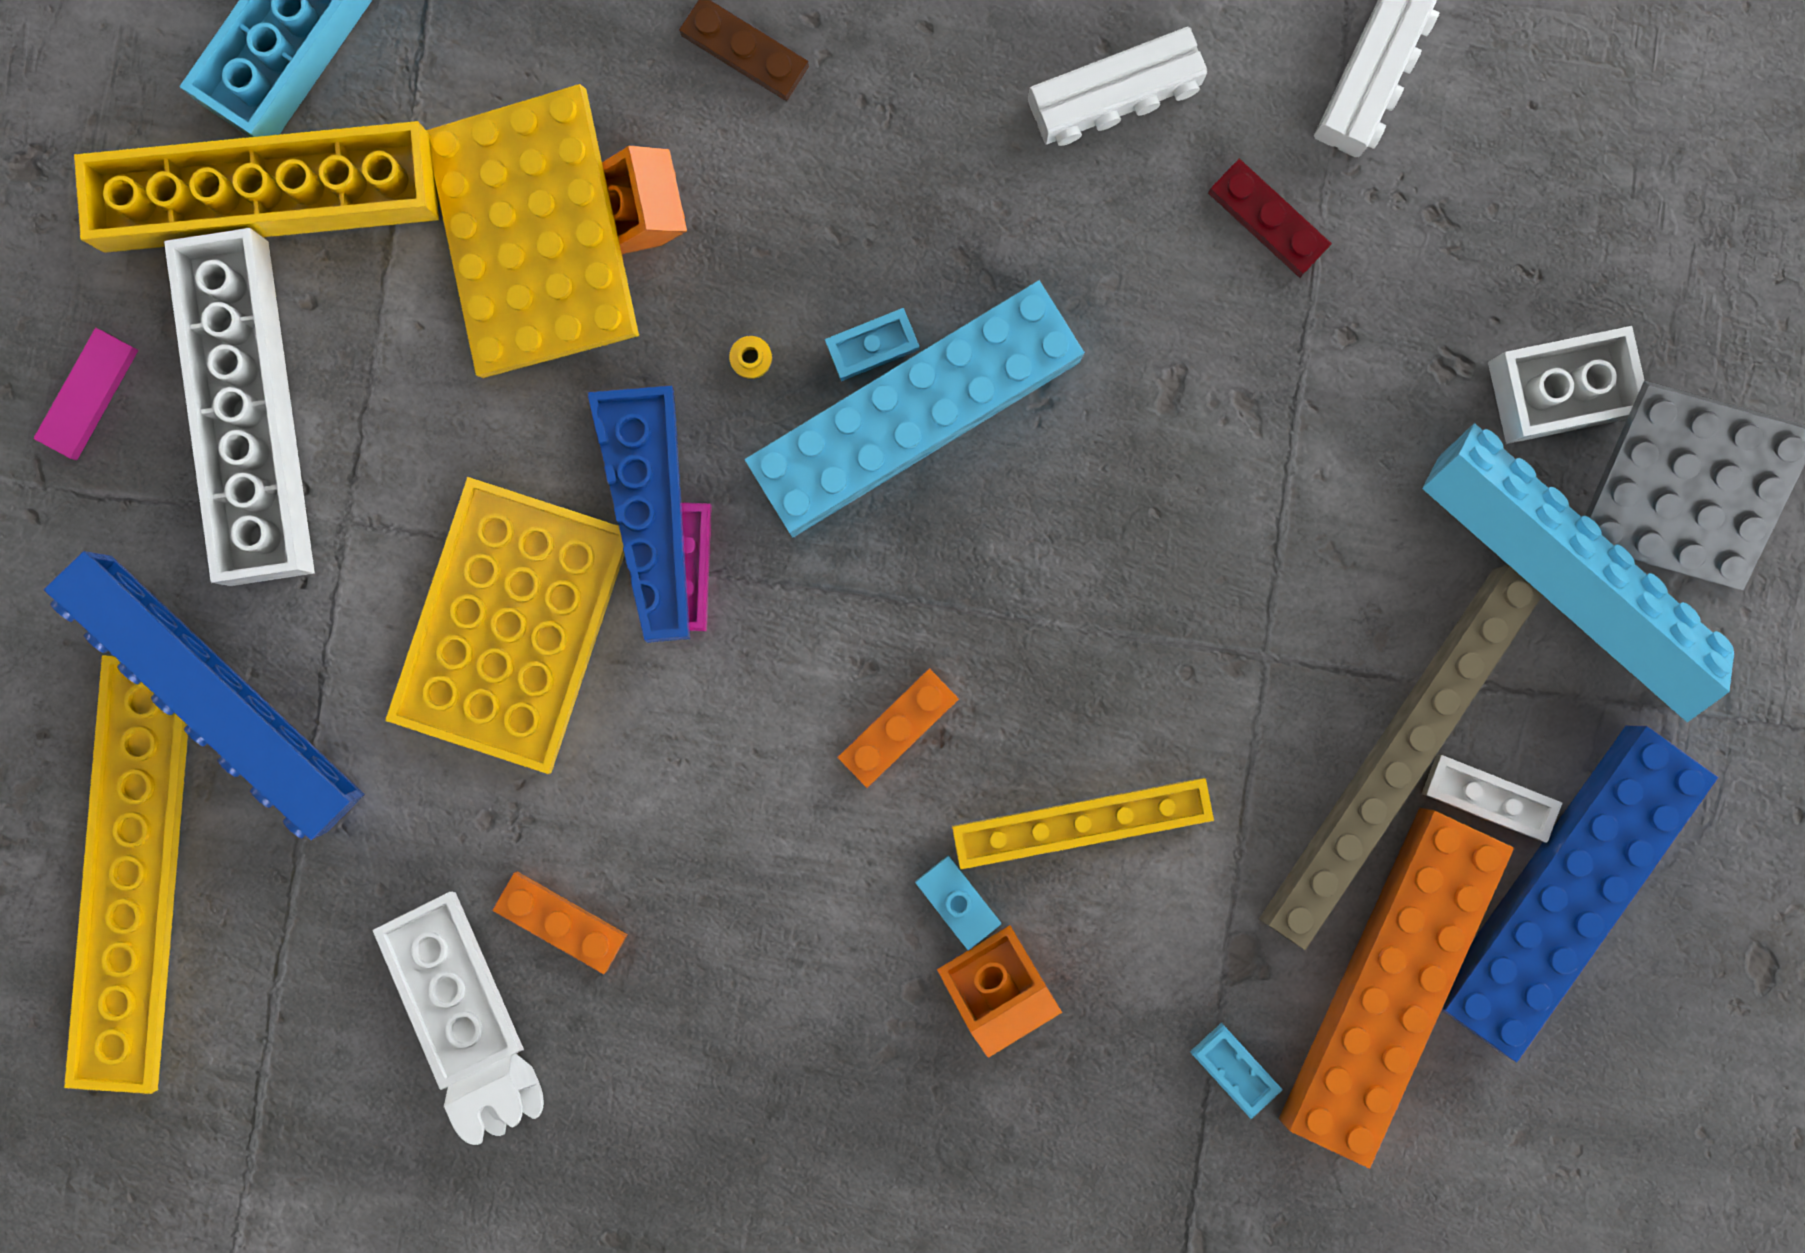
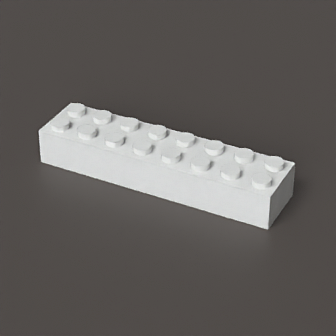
(239, 407)

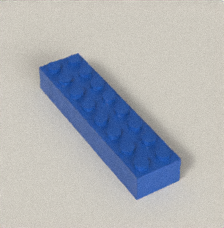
(204, 693)
(1575, 889)

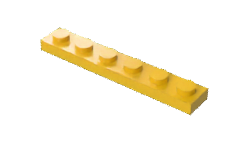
(1082, 823)

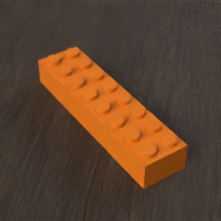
(1395, 986)

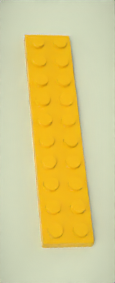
(126, 890)

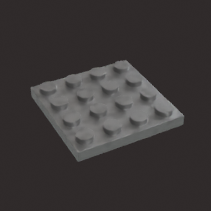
(1697, 484)

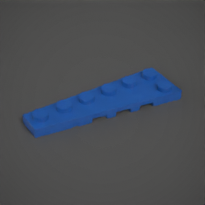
(643, 474)

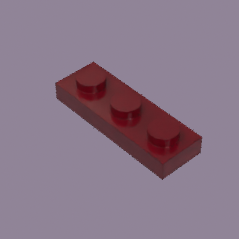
(1269, 218)

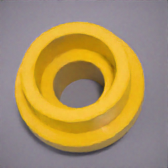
(755, 369)

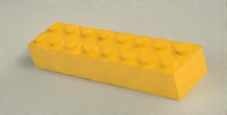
(257, 183)

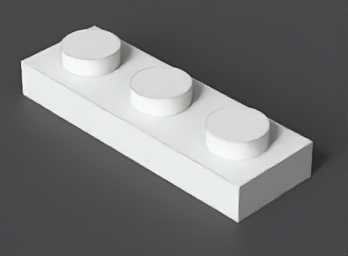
(1491, 798)

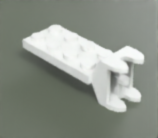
(460, 1019)

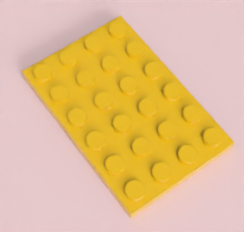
(531, 232)
(508, 626)

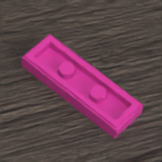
(86, 394)
(697, 535)

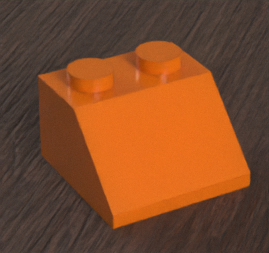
(644, 197)
(998, 991)

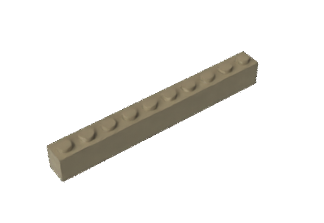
(1401, 756)

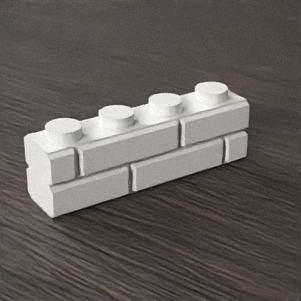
(1374, 73)
(1117, 86)

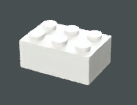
(1567, 384)

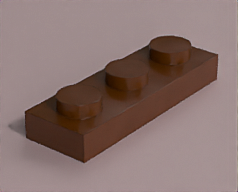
(744, 48)

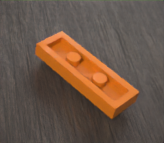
(898, 728)
(560, 922)

